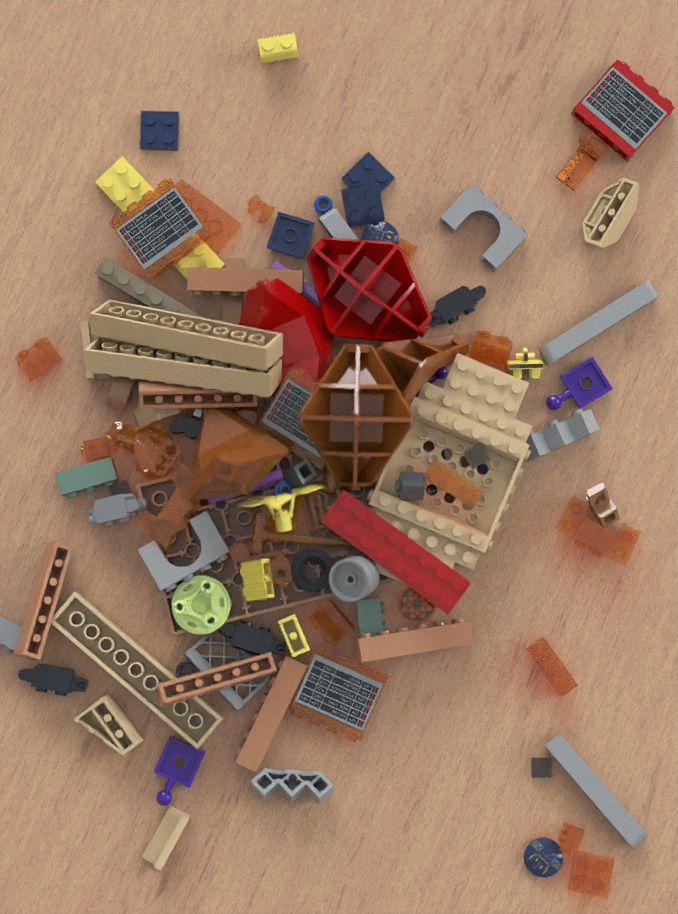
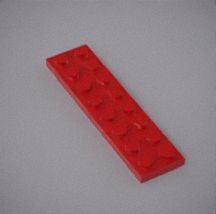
(395, 552)

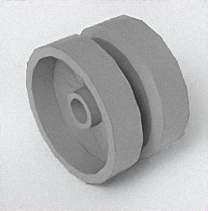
(354, 578)

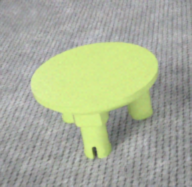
(201, 605)

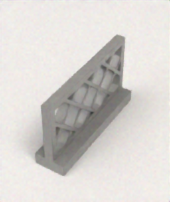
(201, 664)

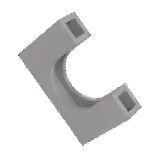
(473, 203)
(212, 549)

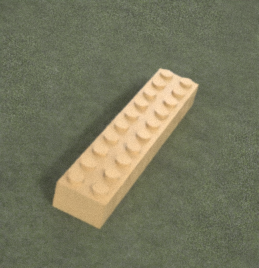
(187, 334)
(154, 365)
(133, 667)

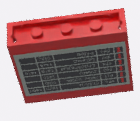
(622, 109)

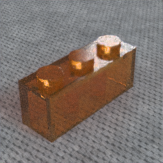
(454, 483)
(551, 666)

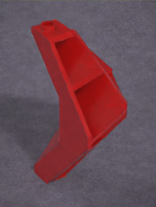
(367, 290)
(281, 309)

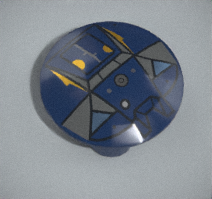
(380, 232)
(543, 857)

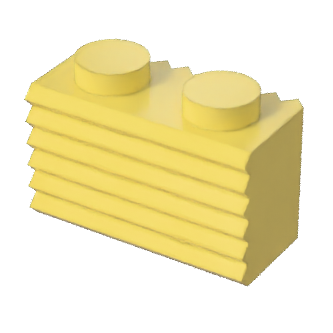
(277, 48)
(257, 579)
(293, 635)

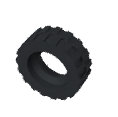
(298, 565)

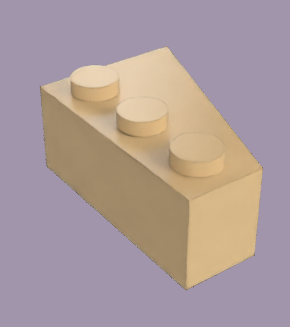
(110, 724)

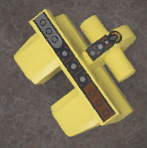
(534, 366)

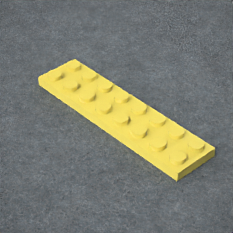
(126, 186)

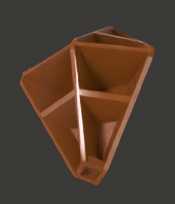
(416, 360)
(356, 417)
(230, 455)

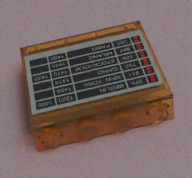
(160, 229)
(283, 415)
(338, 693)

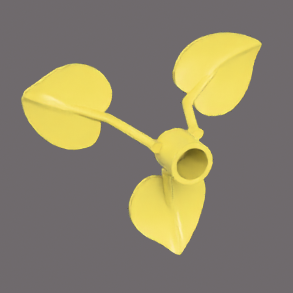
(282, 517)

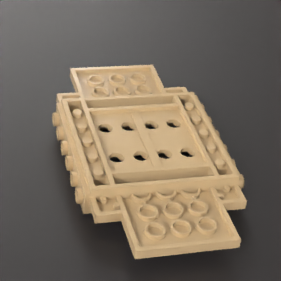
(470, 409)

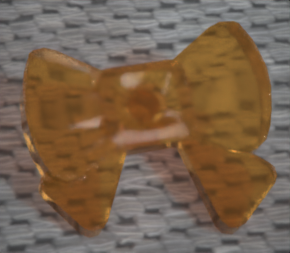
(266, 210)

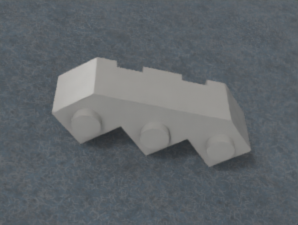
(561, 433)
(292, 784)

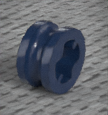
(185, 664)

